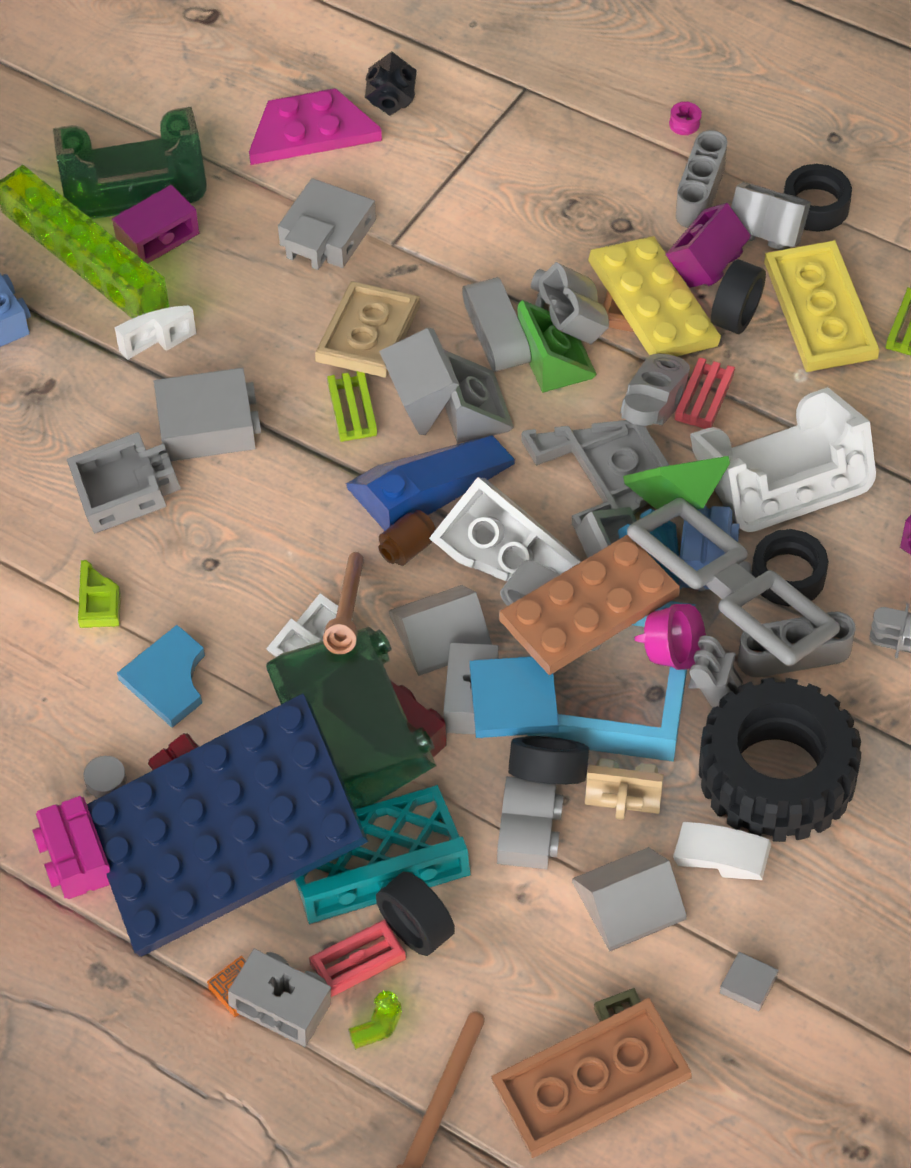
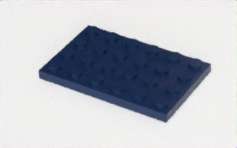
(224, 825)

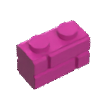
(73, 846)

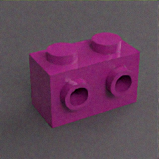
(156, 224)
(708, 246)

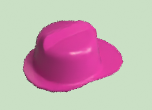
(673, 636)

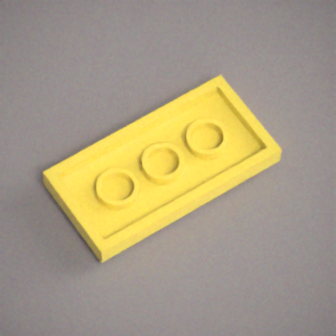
(654, 298)
(821, 306)

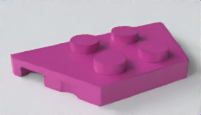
(309, 126)

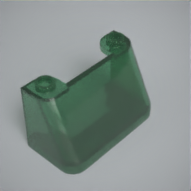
(120, 176)
(357, 714)

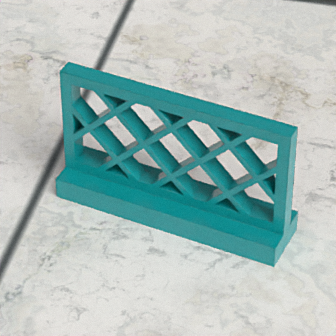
(357, 888)

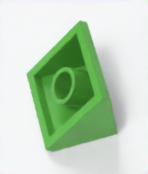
(555, 356)
(689, 481)

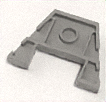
(605, 455)

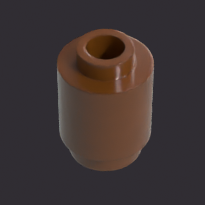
(406, 538)

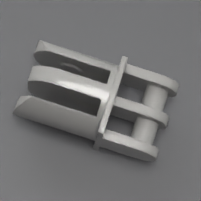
(892, 629)
(714, 671)

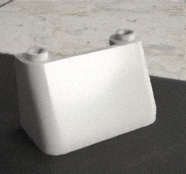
(797, 468)

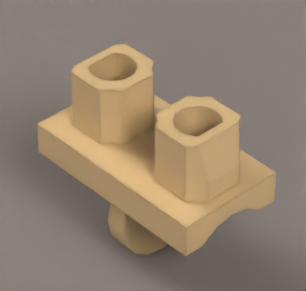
(624, 788)

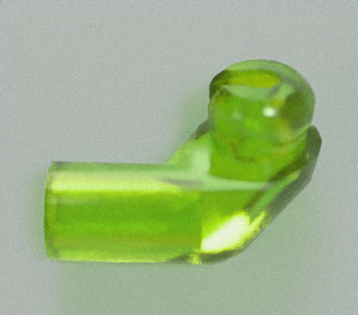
(382, 1023)

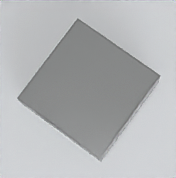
(749, 981)

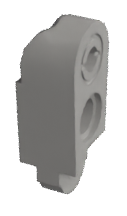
(655, 390)

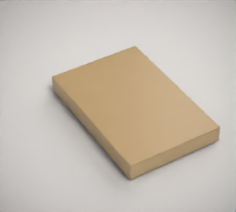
(365, 324)

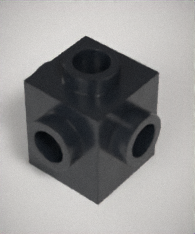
(390, 84)

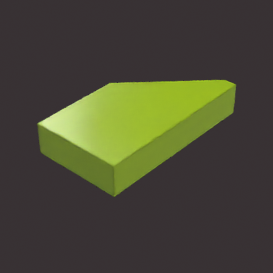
(97, 599)

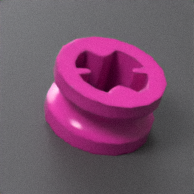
(685, 110)

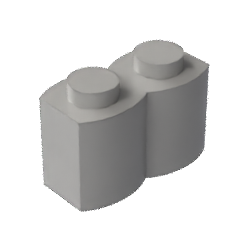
(771, 215)
(573, 303)
(527, 823)

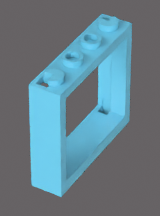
(627, 737)

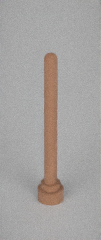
(341, 632)
(444, 1091)

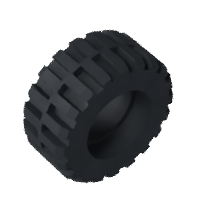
(786, 714)

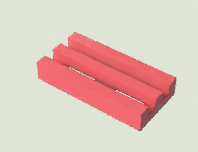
(712, 371)
(367, 969)

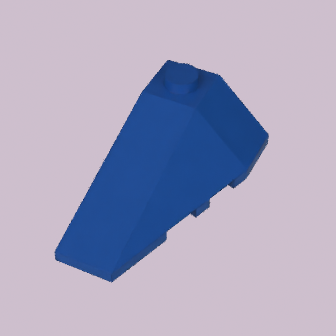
(427, 479)

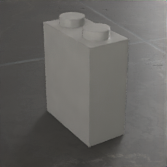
(206, 414)

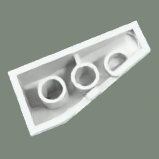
(497, 535)

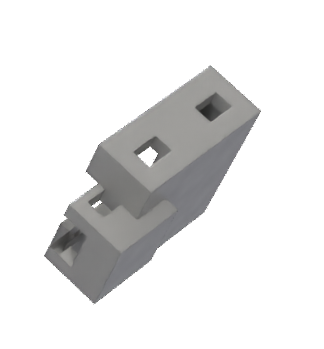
(326, 224)
(122, 481)

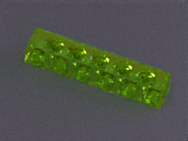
(82, 244)

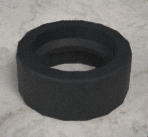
(827, 179)
(738, 296)
(797, 544)
(548, 760)
(415, 913)

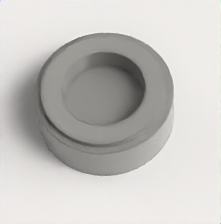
(104, 775)

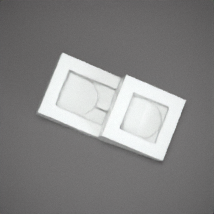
(162, 326)
(308, 628)
(726, 849)

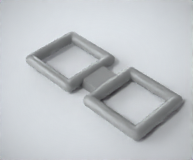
(733, 582)

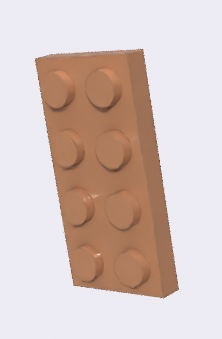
(588, 604)
(591, 1077)

